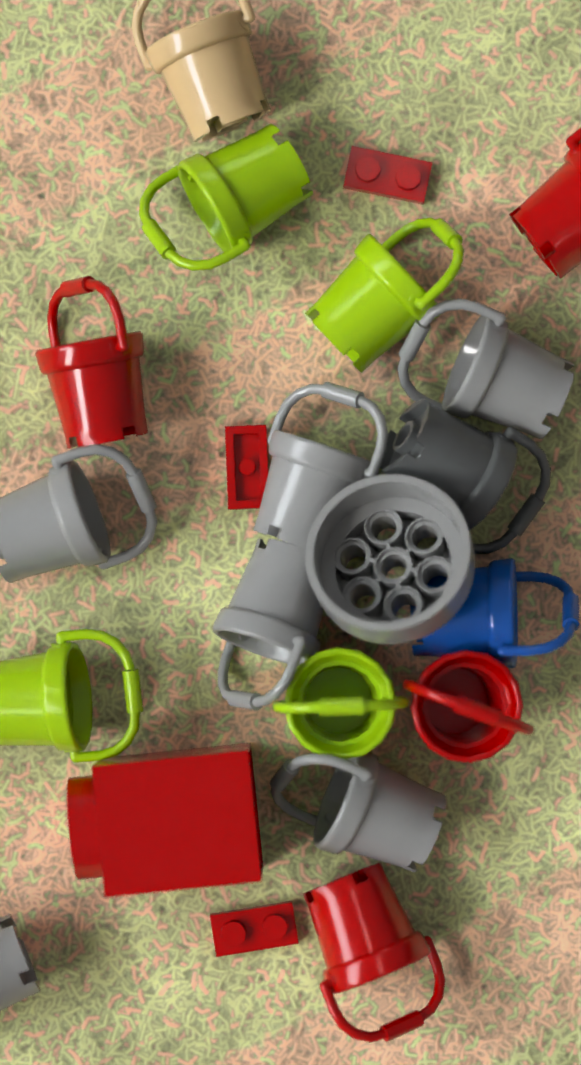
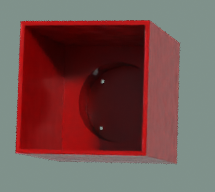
(167, 821)

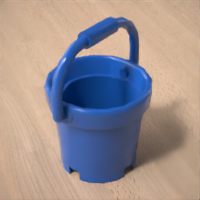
(490, 616)

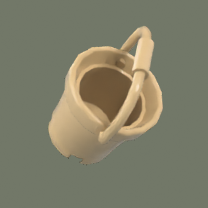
(208, 70)

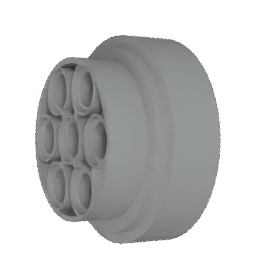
(349, 529)

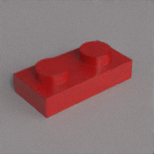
(387, 175)
(246, 465)
(254, 928)

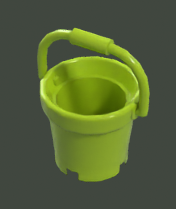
(233, 194)
(377, 298)
(50, 698)
(340, 703)

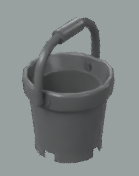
(465, 465)

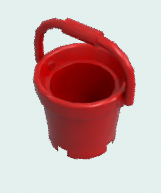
(553, 214)
(95, 379)
(467, 706)
(366, 938)

